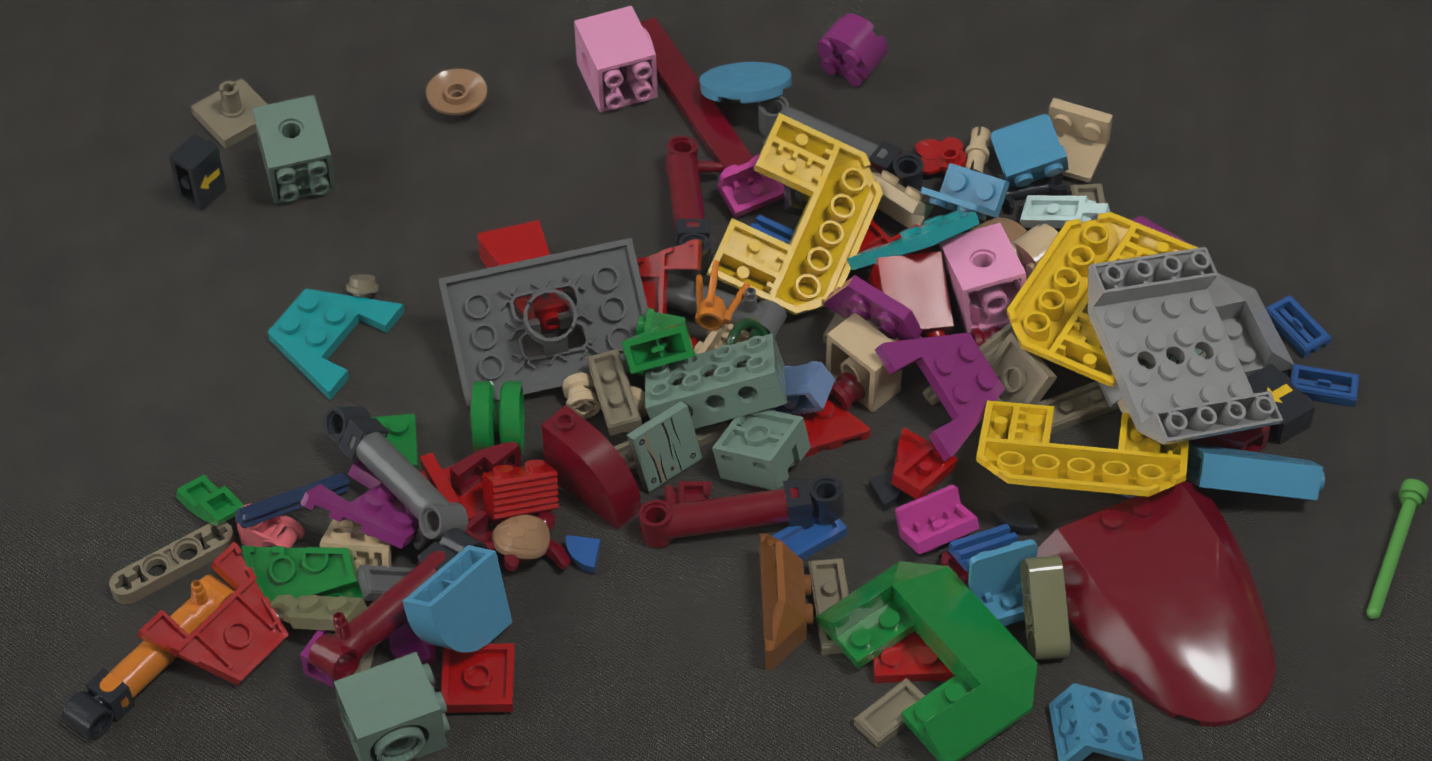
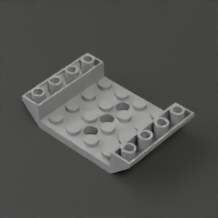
(1164, 307)

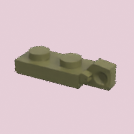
(316, 611)

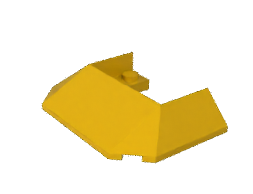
(828, 232)
(1053, 302)
(1019, 451)

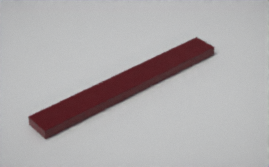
(699, 111)

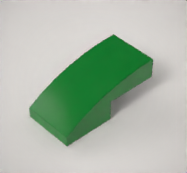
(208, 501)

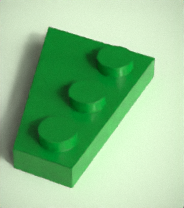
(300, 569)

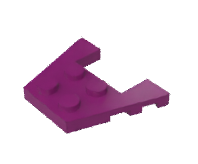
(873, 305)
(957, 376)
(376, 510)

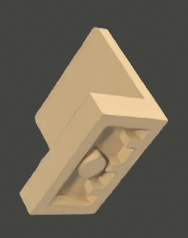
(1083, 135)
(365, 548)

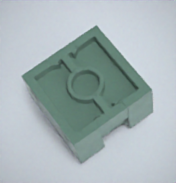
(761, 448)

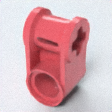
(274, 532)

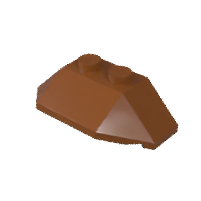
(783, 599)

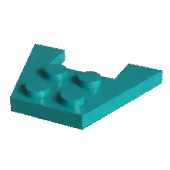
(914, 238)
(319, 324)

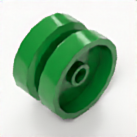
(495, 417)

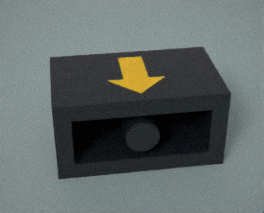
(198, 172)
(1293, 406)

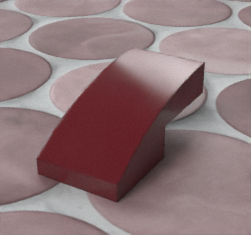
(469, 470)

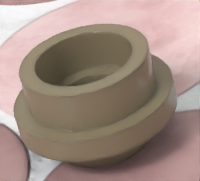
(362, 285)

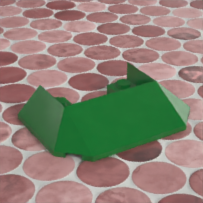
(990, 667)

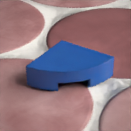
(584, 552)

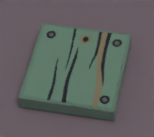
(664, 446)

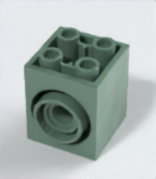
(294, 149)
(393, 711)

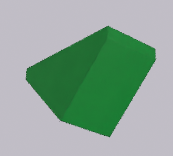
(658, 347)

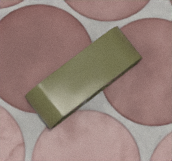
(1045, 607)

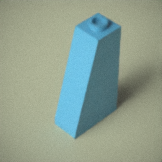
(1253, 472)

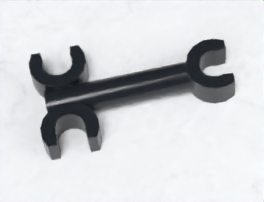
(1047, 187)

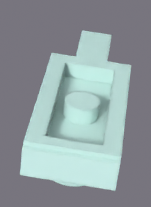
(1059, 209)

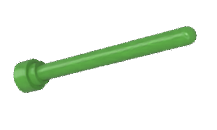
(1411, 496)

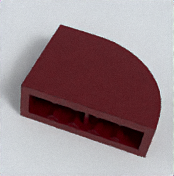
(590, 467)

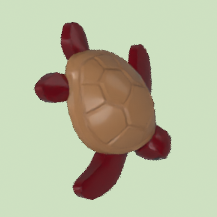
(526, 539)

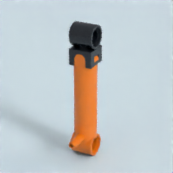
(112, 692)

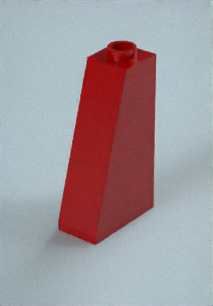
(515, 245)

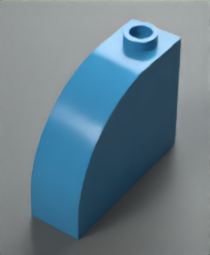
(461, 603)

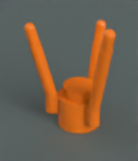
(712, 311)

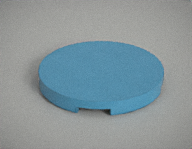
(745, 82)

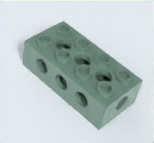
(728, 389)

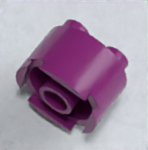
(851, 49)

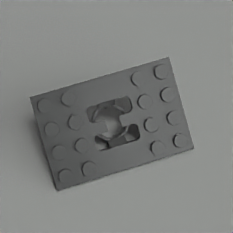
(490, 335)

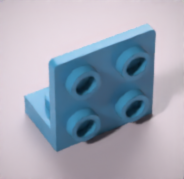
(969, 192)
(1096, 722)

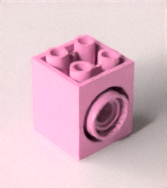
(616, 58)
(982, 276)

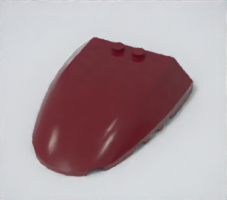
(1169, 604)

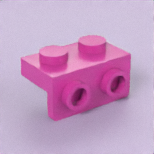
(747, 189)
(934, 520)

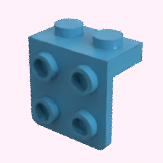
(1029, 151)
(997, 579)

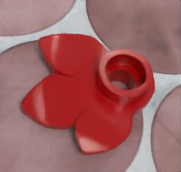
(938, 154)

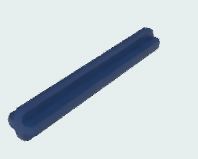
(287, 501)

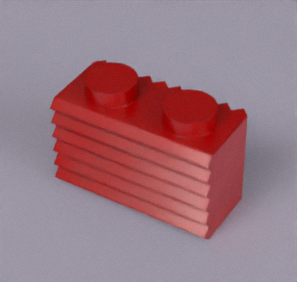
(520, 490)

